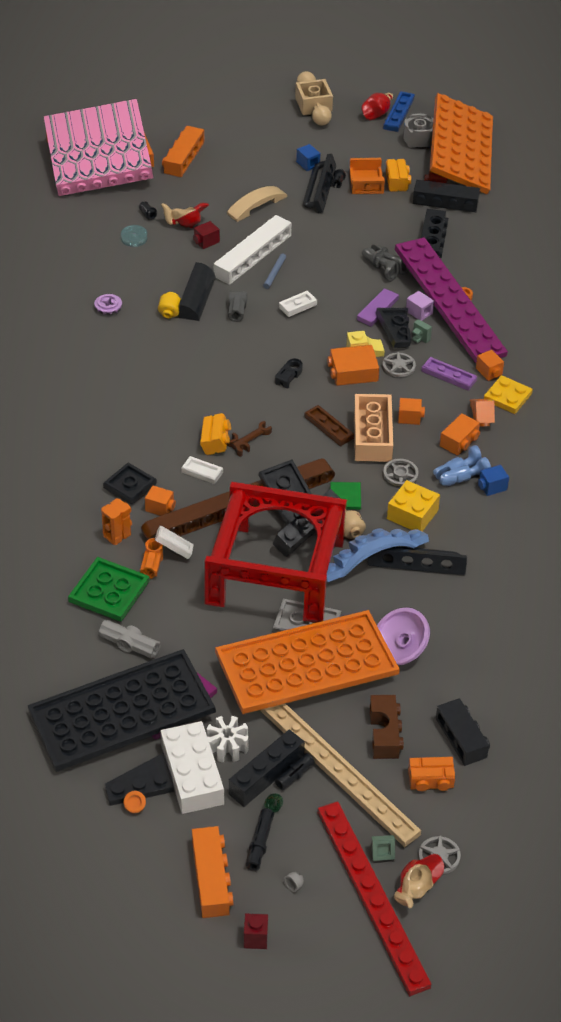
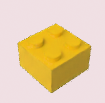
(413, 506)

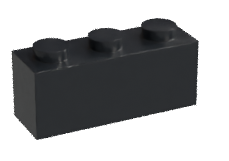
(462, 731)

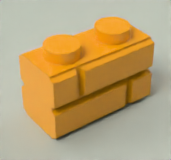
(397, 175)
(215, 434)

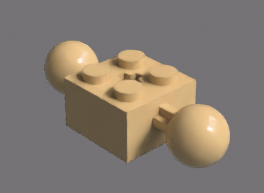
(314, 98)

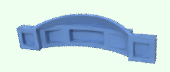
(369, 544)

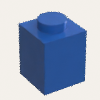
(307, 157)
(493, 480)

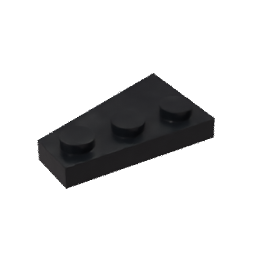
(395, 325)
(148, 778)

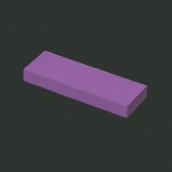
(384, 299)
(449, 373)

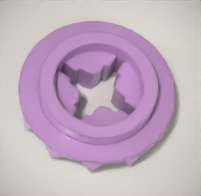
(102, 302)

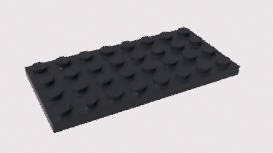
(120, 709)

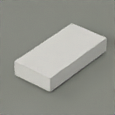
(202, 470)
(174, 542)

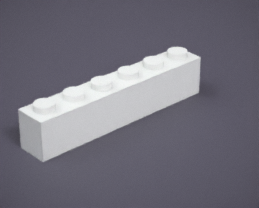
(252, 249)

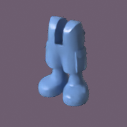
(461, 470)

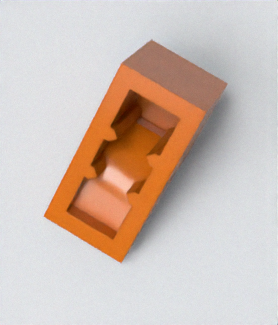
(483, 411)

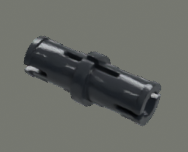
(304, 763)

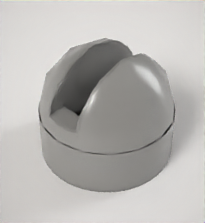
(293, 881)

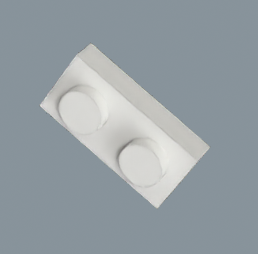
(298, 303)

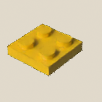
(508, 394)

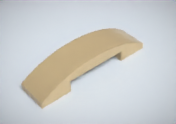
(242, 207)

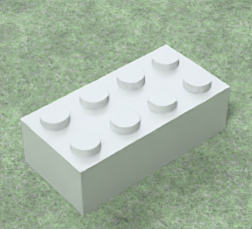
(192, 767)

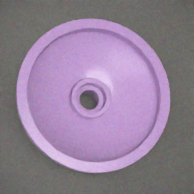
(402, 626)

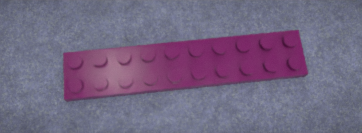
(449, 298)

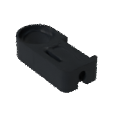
(287, 373)

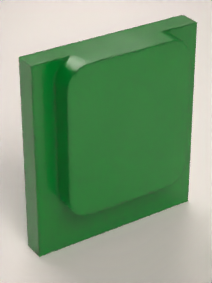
(350, 491)

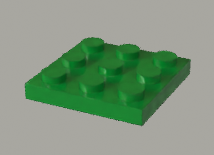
(109, 589)

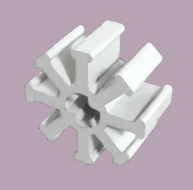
(228, 739)

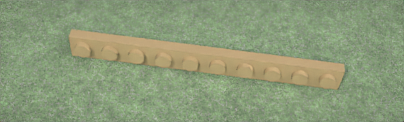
(346, 775)

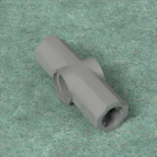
(129, 639)

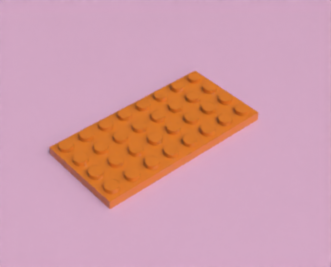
(461, 143)
(306, 661)

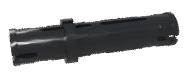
(258, 845)

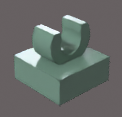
(421, 331)
(383, 847)

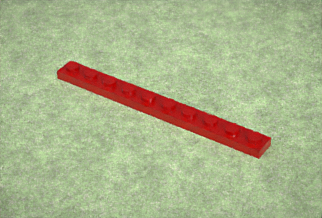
(374, 899)

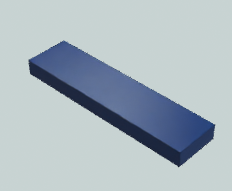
(399, 111)

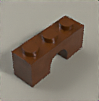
(386, 741)

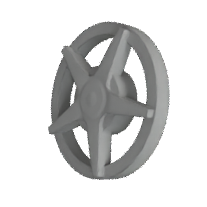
(398, 365)
(400, 472)
(442, 851)

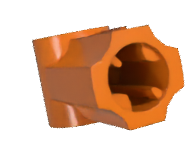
(152, 558)

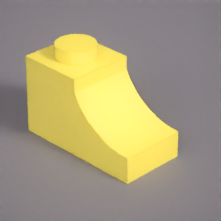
(359, 338)

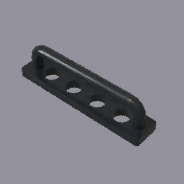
(324, 184)
(418, 554)

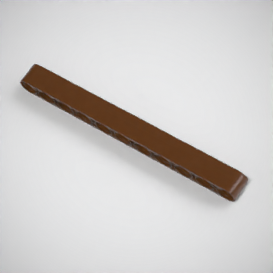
(213, 509)

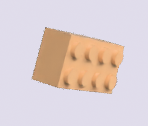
(373, 427)

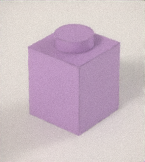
(419, 305)

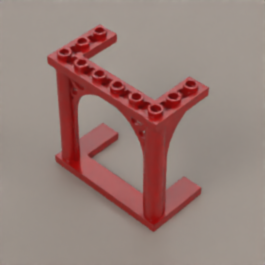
(237, 518)

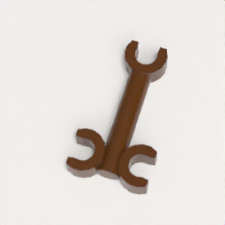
(242, 443)

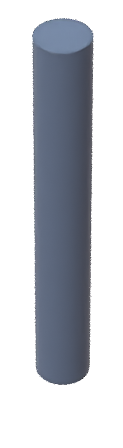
(274, 271)

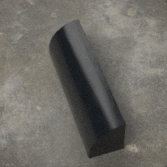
(196, 292)

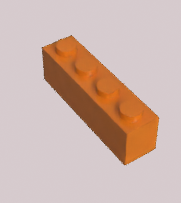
(183, 151)
(211, 873)

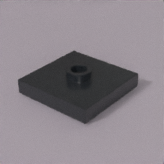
(129, 483)

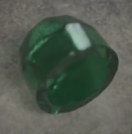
(270, 800)

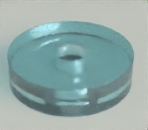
(134, 235)

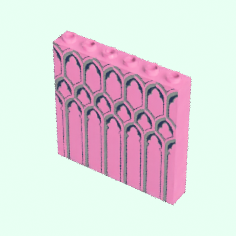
(98, 147)

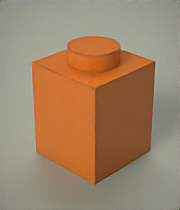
(489, 365)
(410, 411)
(159, 501)

